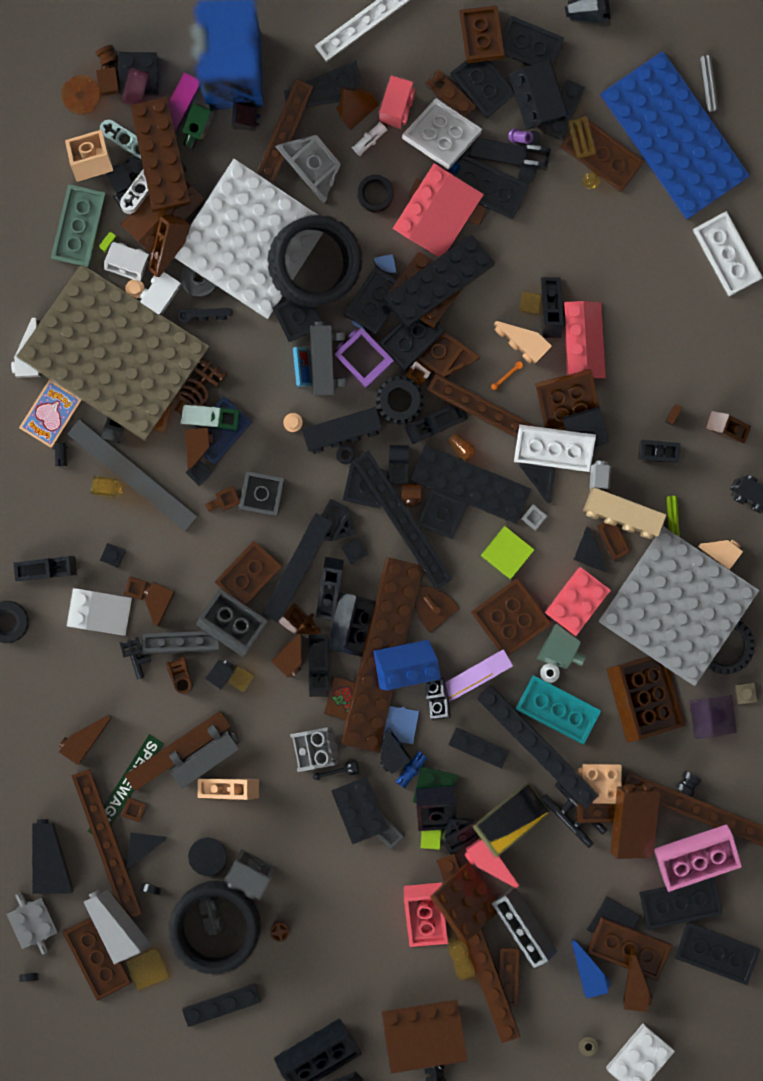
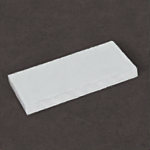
(727, 253)
(554, 448)

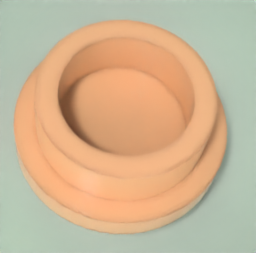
(135, 288)
(292, 422)

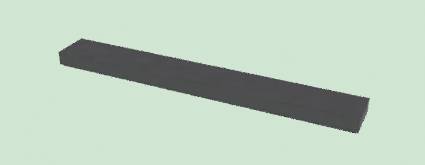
(132, 475)

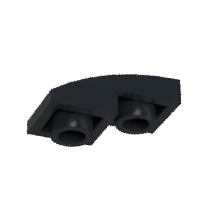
(438, 699)

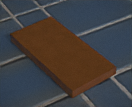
(612, 159)
(614, 944)
(94, 960)

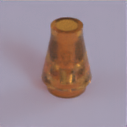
(462, 447)

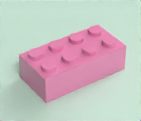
(697, 857)

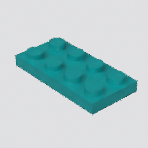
(558, 709)

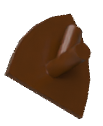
(433, 607)

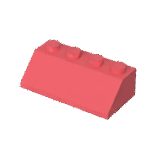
(584, 338)

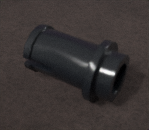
(60, 454)

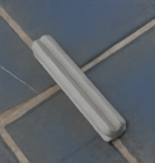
(709, 83)

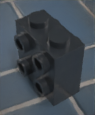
(748, 491)

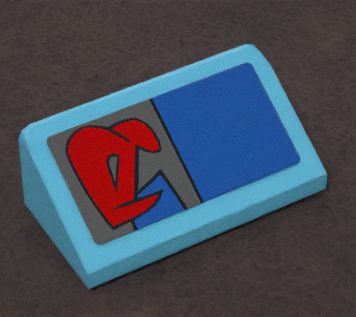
(302, 366)

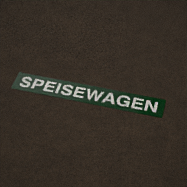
(124, 789)

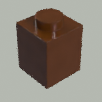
(107, 81)

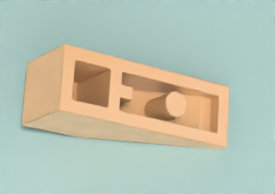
(228, 788)

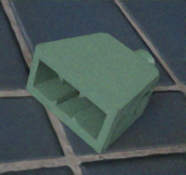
(560, 648)

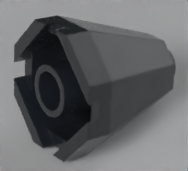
(589, 12)

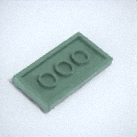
(78, 225)

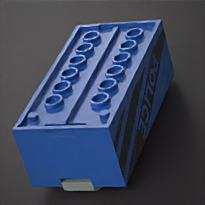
(228, 53)

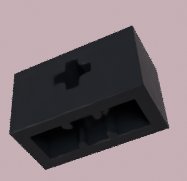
(659, 451)

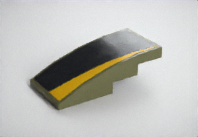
(511, 819)

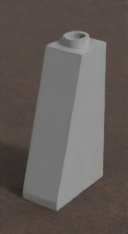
(115, 926)

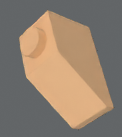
(723, 552)

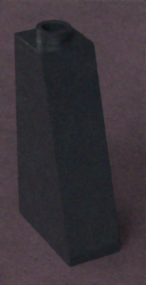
(48, 862)

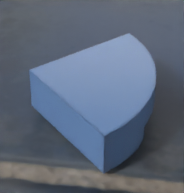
(386, 263)

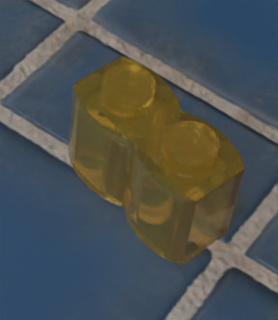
(106, 487)
(462, 963)

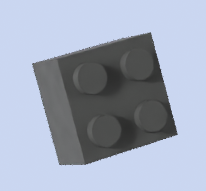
(261, 494)

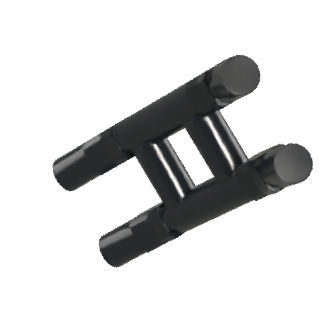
(561, 813)

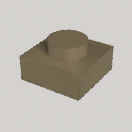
(745, 693)

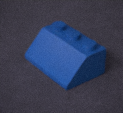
(406, 665)

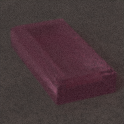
(135, 87)

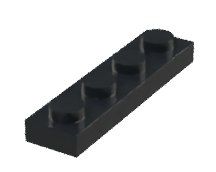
(221, 1005)

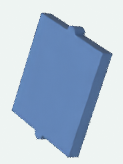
(402, 723)

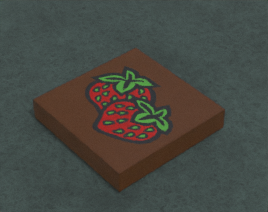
(339, 698)

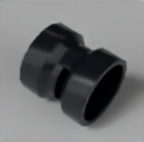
(688, 783)

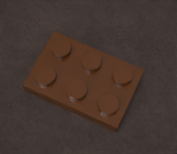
(481, 34)
(248, 573)

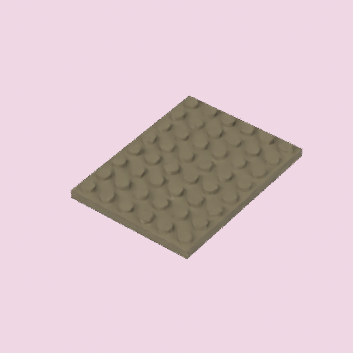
(113, 352)

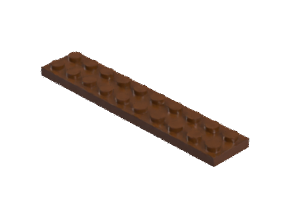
(386, 629)

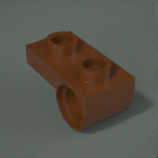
(411, 494)

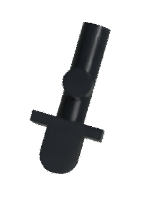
(132, 652)

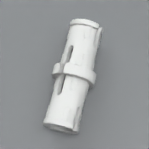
(369, 138)

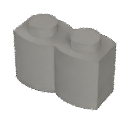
(600, 475)

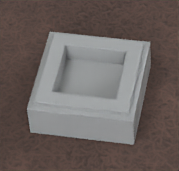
(534, 517)

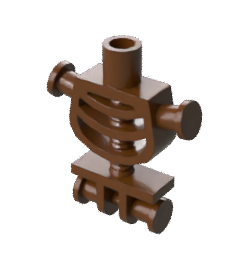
(199, 385)

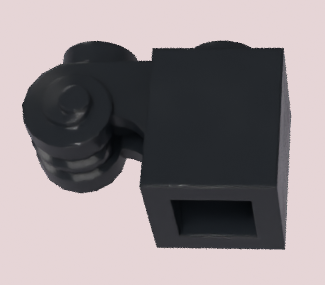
(121, 175)

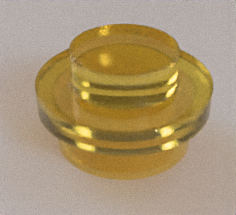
(591, 180)

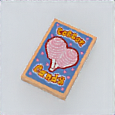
(50, 413)

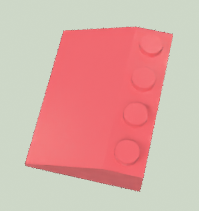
(438, 210)

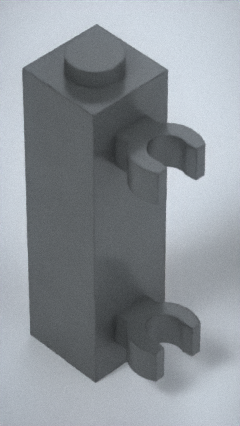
(322, 359)
(204, 758)

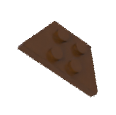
(448, 356)

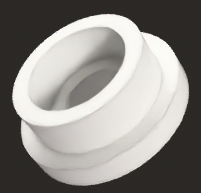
(546, 678)

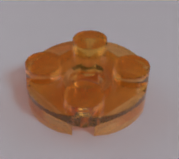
(74, 86)

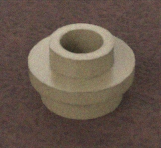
(586, 1040)

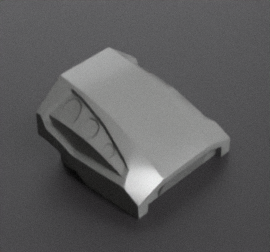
(315, 749)

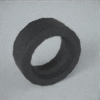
(373, 207)

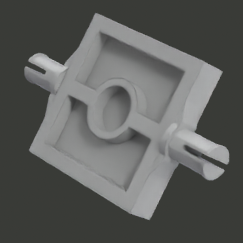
(31, 923)

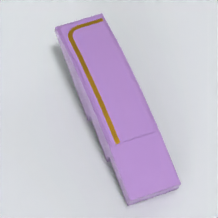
(477, 675)

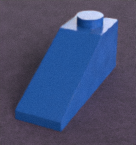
(592, 978)

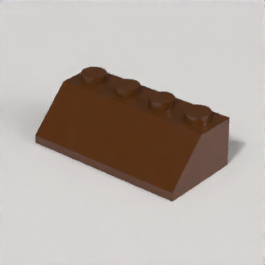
(144, 223)

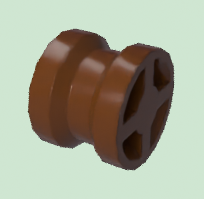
(107, 55)
(279, 934)

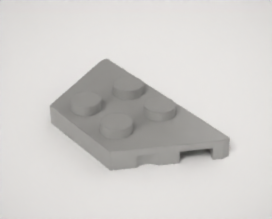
(312, 162)

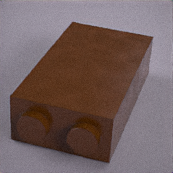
(635, 821)

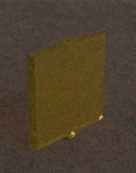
(147, 969)

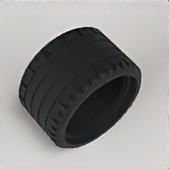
(351, 260)
(208, 964)

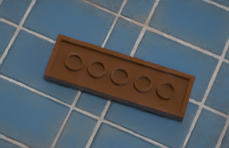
(160, 154)

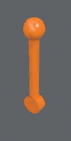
(518, 365)

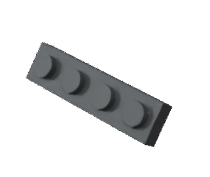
(178, 642)

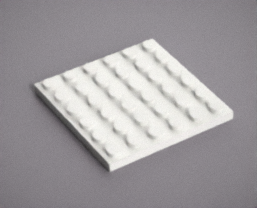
(235, 232)

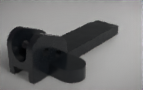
(512, 155)

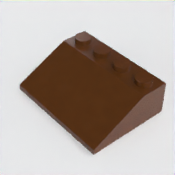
(645, 698)
(424, 1036)

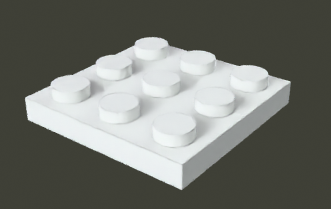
(441, 133)

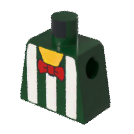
(200, 116)

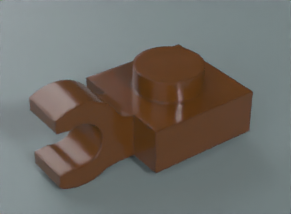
(226, 499)

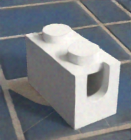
(126, 261)
(160, 293)

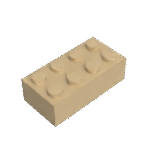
(625, 513)

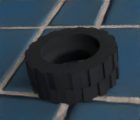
(21, 625)

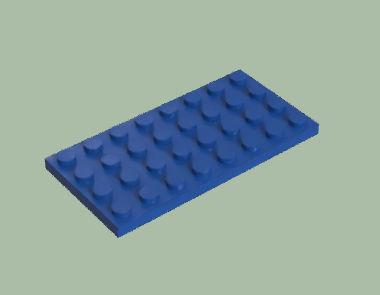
(674, 135)

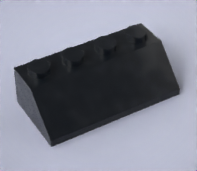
(318, 1054)

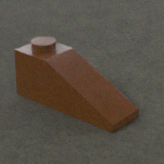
(168, 241)
(80, 743)
(636, 990)

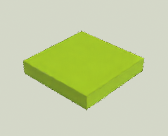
(507, 552)

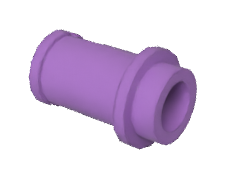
(517, 136)

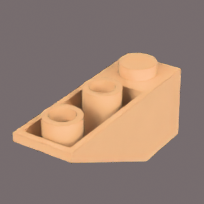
(527, 341)

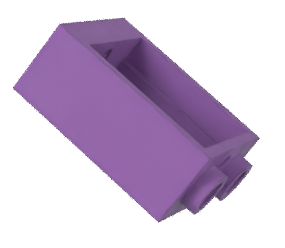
(375, 373)

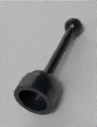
(351, 768)

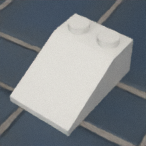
(99, 612)

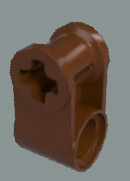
(179, 674)

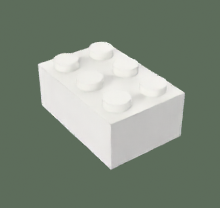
(640, 1056)

